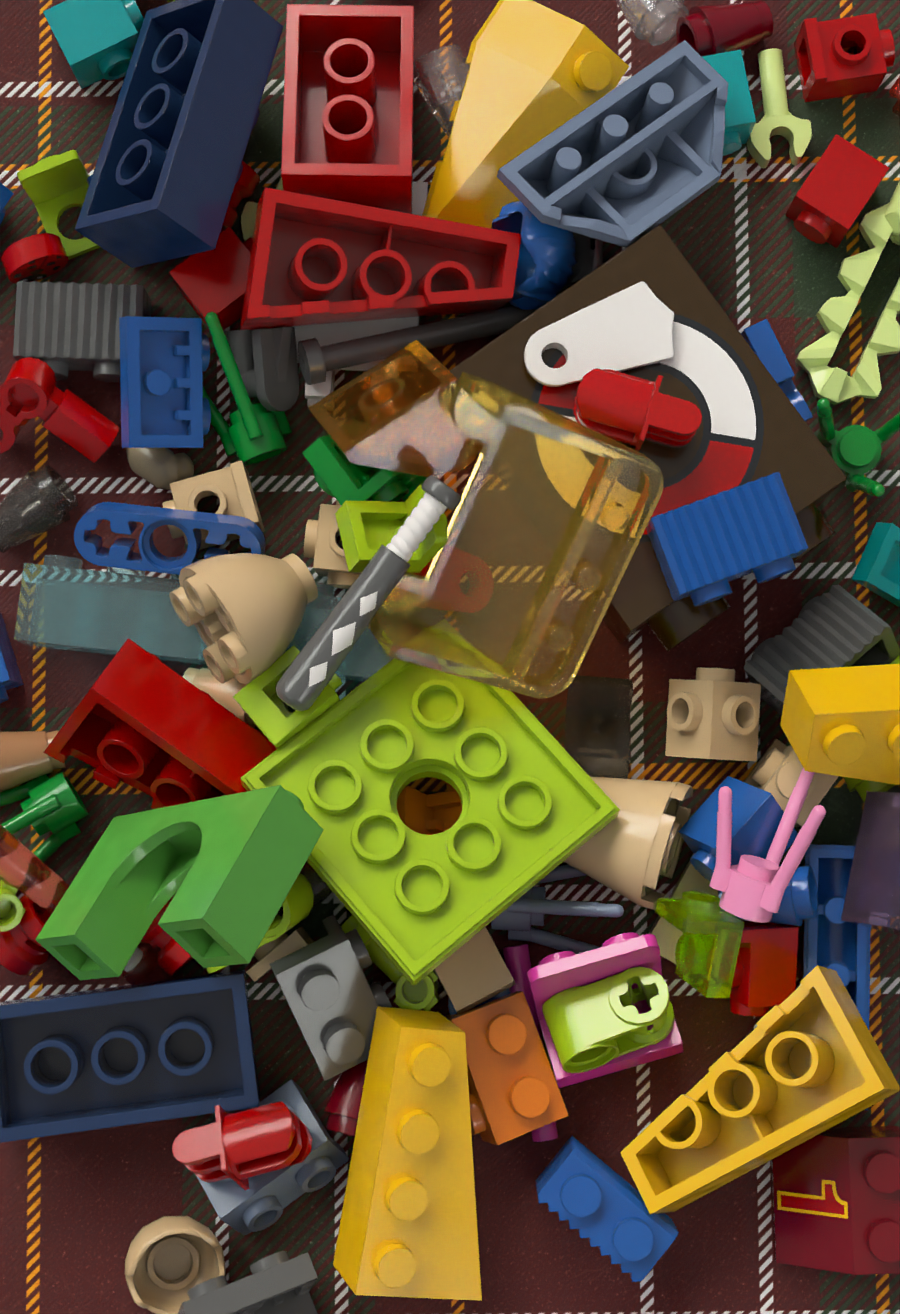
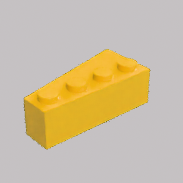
(411, 1167)

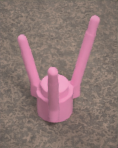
(758, 884)

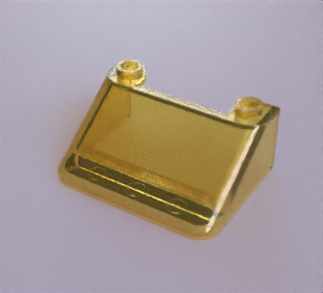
(526, 549)

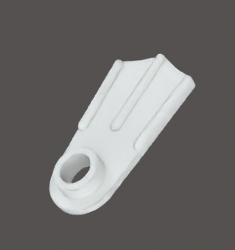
(611, 334)

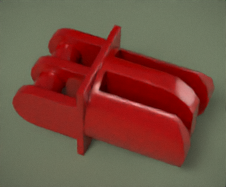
(634, 410)
(244, 1144)

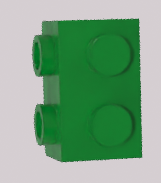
(355, 481)

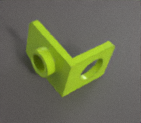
(54, 187)

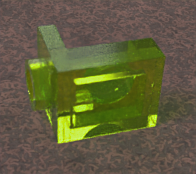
(709, 941)

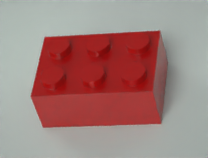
(349, 104)

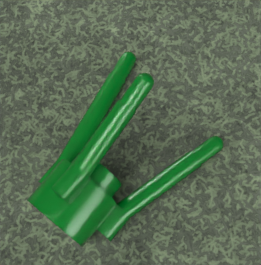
(254, 431)
(855, 448)
(51, 806)

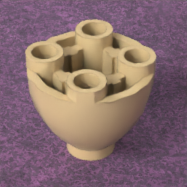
(244, 609)

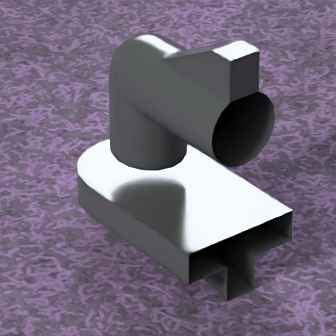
(267, 365)

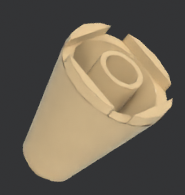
(639, 841)

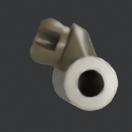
(160, 465)

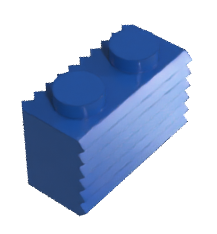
(727, 539)
(604, 1209)

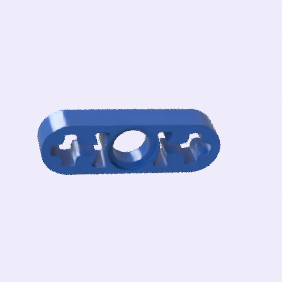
(124, 520)

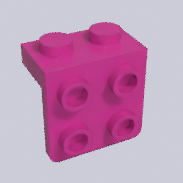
(570, 970)

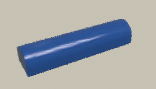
(827, 938)

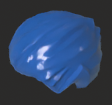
(543, 258)

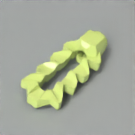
(836, 312)

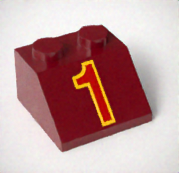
(839, 1201)

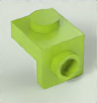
(373, 523)

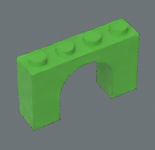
(219, 856)

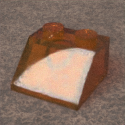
(399, 417)

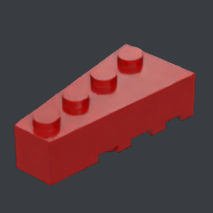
(362, 263)
(158, 733)

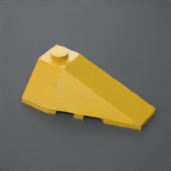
(522, 83)

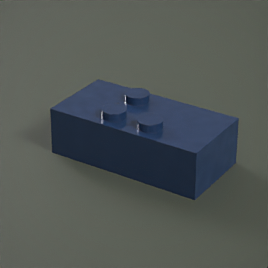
(180, 130)
(126, 1055)

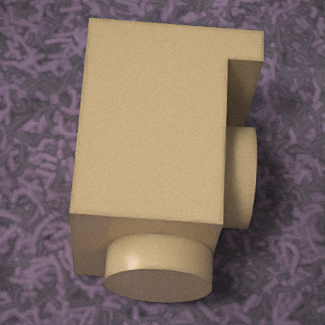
(232, 488)
(778, 774)

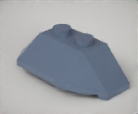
(630, 153)

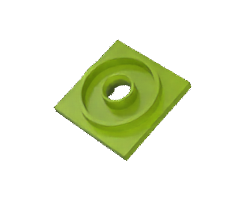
(517, 790)

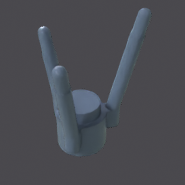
(533, 906)

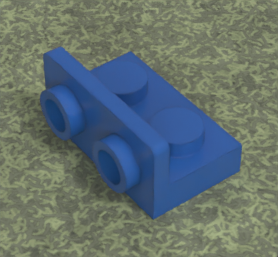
(163, 382)

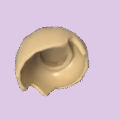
(169, 1261)

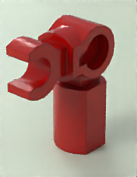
(33, 393)

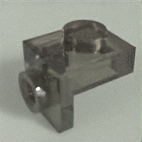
(599, 725)

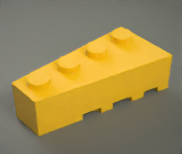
(845, 721)
(777, 1088)

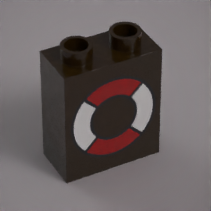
(743, 431)

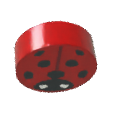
(34, 258)

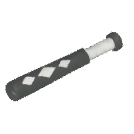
(353, 613)

